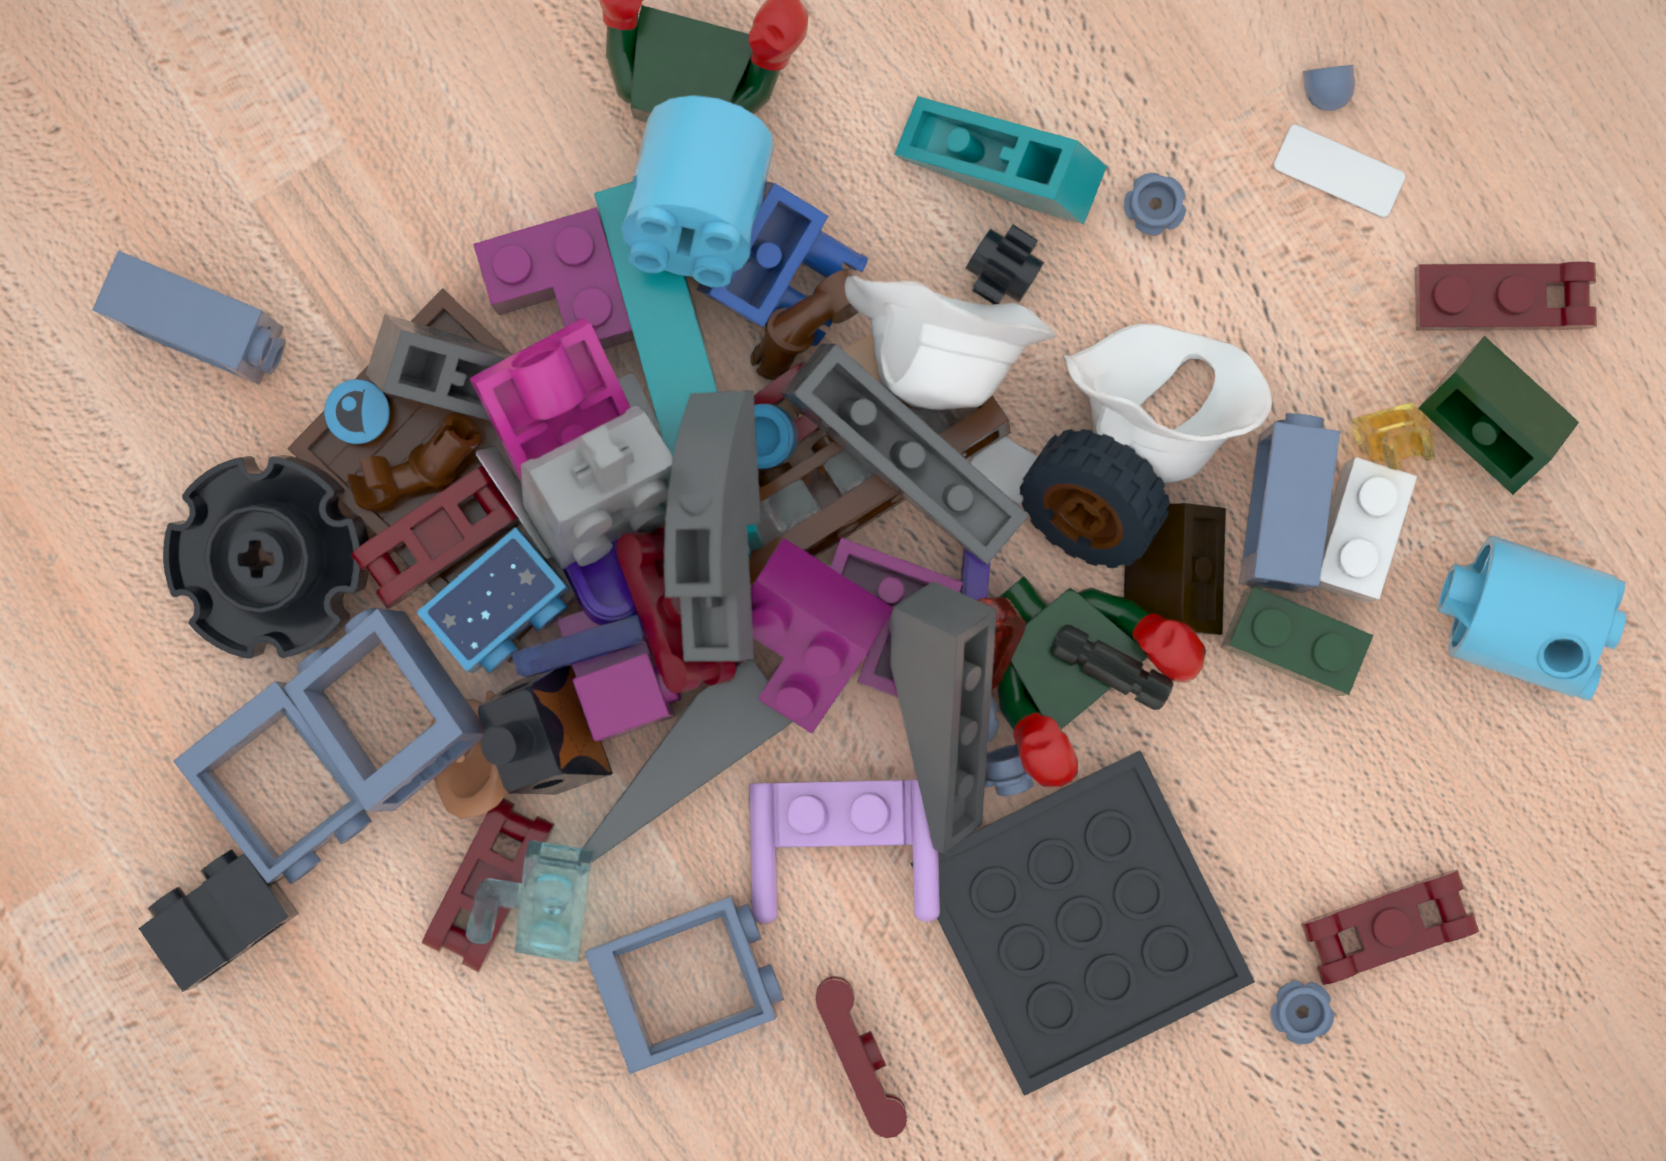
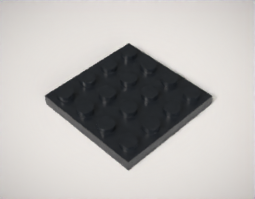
(1085, 923)

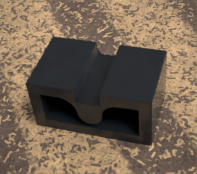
(215, 921)

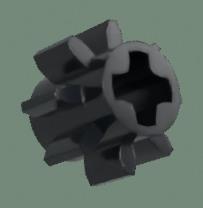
(1004, 265)

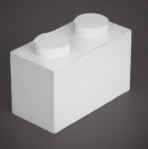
(1364, 528)

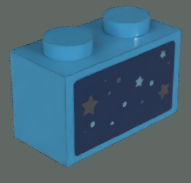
(495, 603)

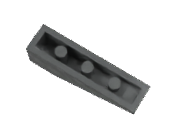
(903, 451)
(944, 692)
(707, 739)

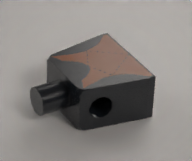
(541, 736)

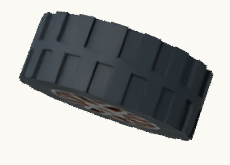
(1094, 498)

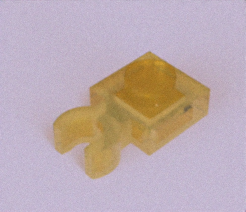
(1394, 435)

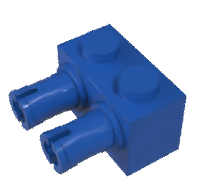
(782, 238)

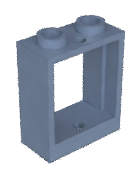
(190, 318)
(1290, 504)
(228, 739)
(424, 758)
(622, 1005)

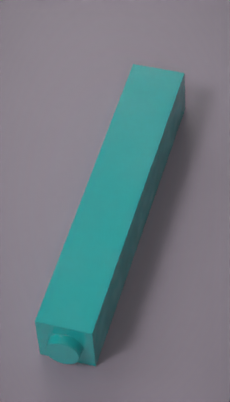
(663, 329)

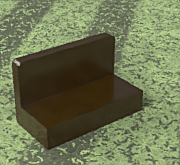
(1183, 569)

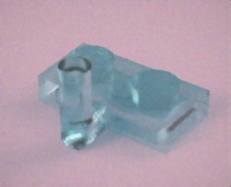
(548, 901)

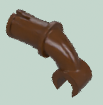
(793, 328)
(428, 465)

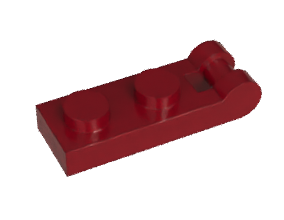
(1503, 296)

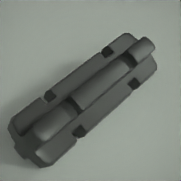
(1112, 667)

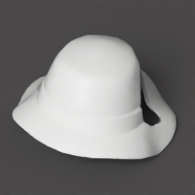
(942, 348)
(1136, 362)

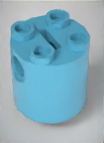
(697, 189)
(1533, 616)

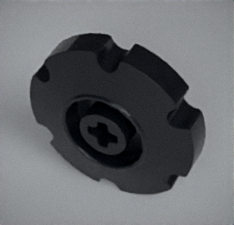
(247, 600)

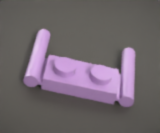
(839, 816)

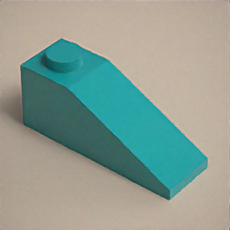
(1003, 158)

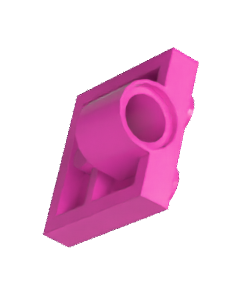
(550, 393)

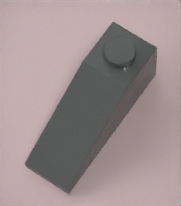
(430, 365)

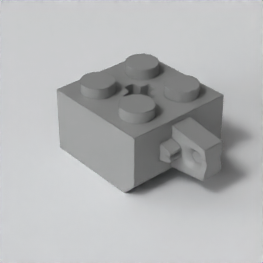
(598, 488)

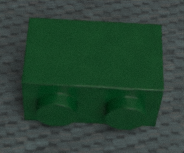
(1499, 415)
(1297, 641)

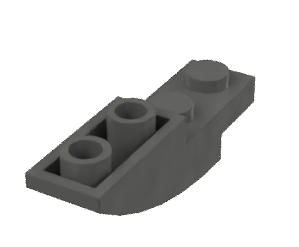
(706, 522)

